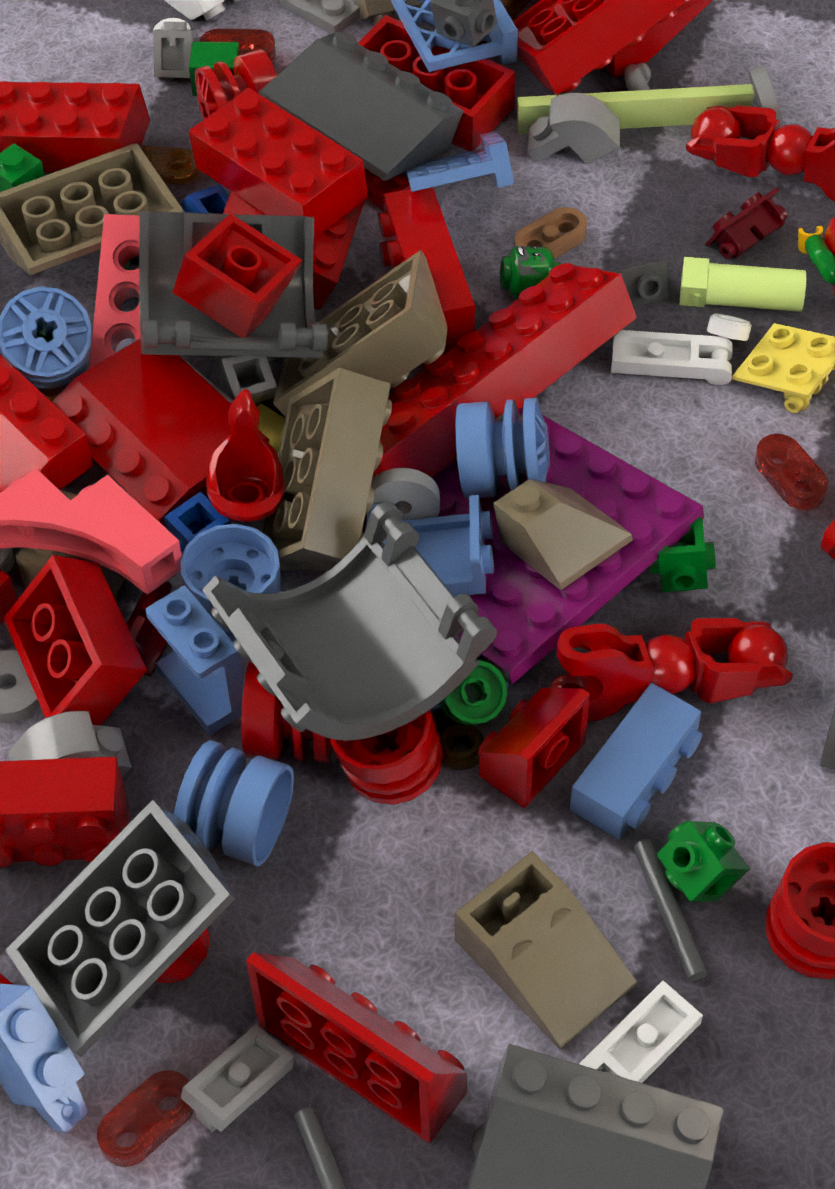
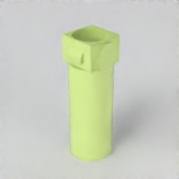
(741, 286)

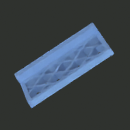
(500, 41)
(490, 160)

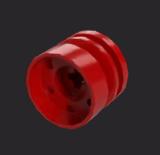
(220, 86)
(266, 729)
(393, 764)
(802, 909)

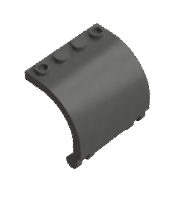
(178, 328)
(363, 640)

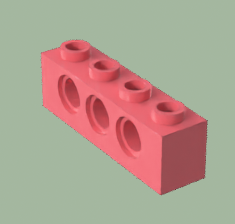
(114, 286)

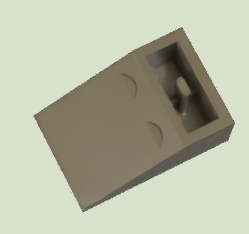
(543, 950)

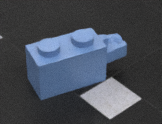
(36, 1060)

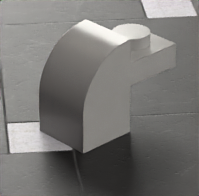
(575, 122)
(246, 373)
(71, 737)

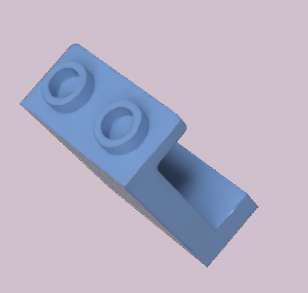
(457, 547)
(205, 664)

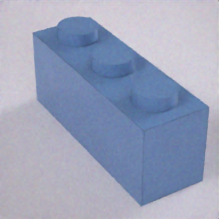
(636, 762)

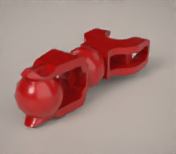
(787, 148)
(624, 666)

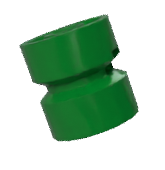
(476, 697)

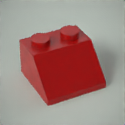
(235, 275)
(535, 743)

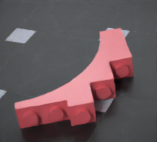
(95, 525)

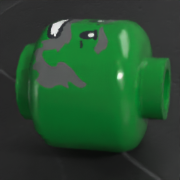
(525, 268)

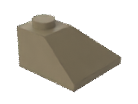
(557, 531)

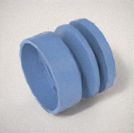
(53, 363)
(500, 447)
(235, 555)
(235, 801)

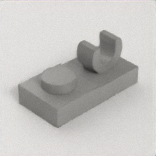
(325, 14)
(237, 1078)

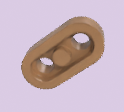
(549, 228)

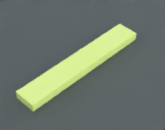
(647, 107)

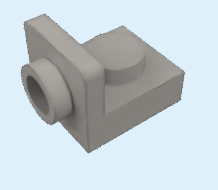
(173, 50)

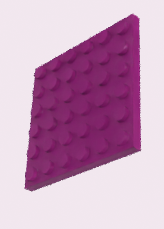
(526, 605)

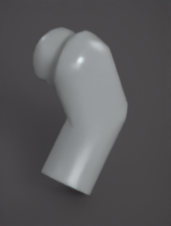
(637, 77)

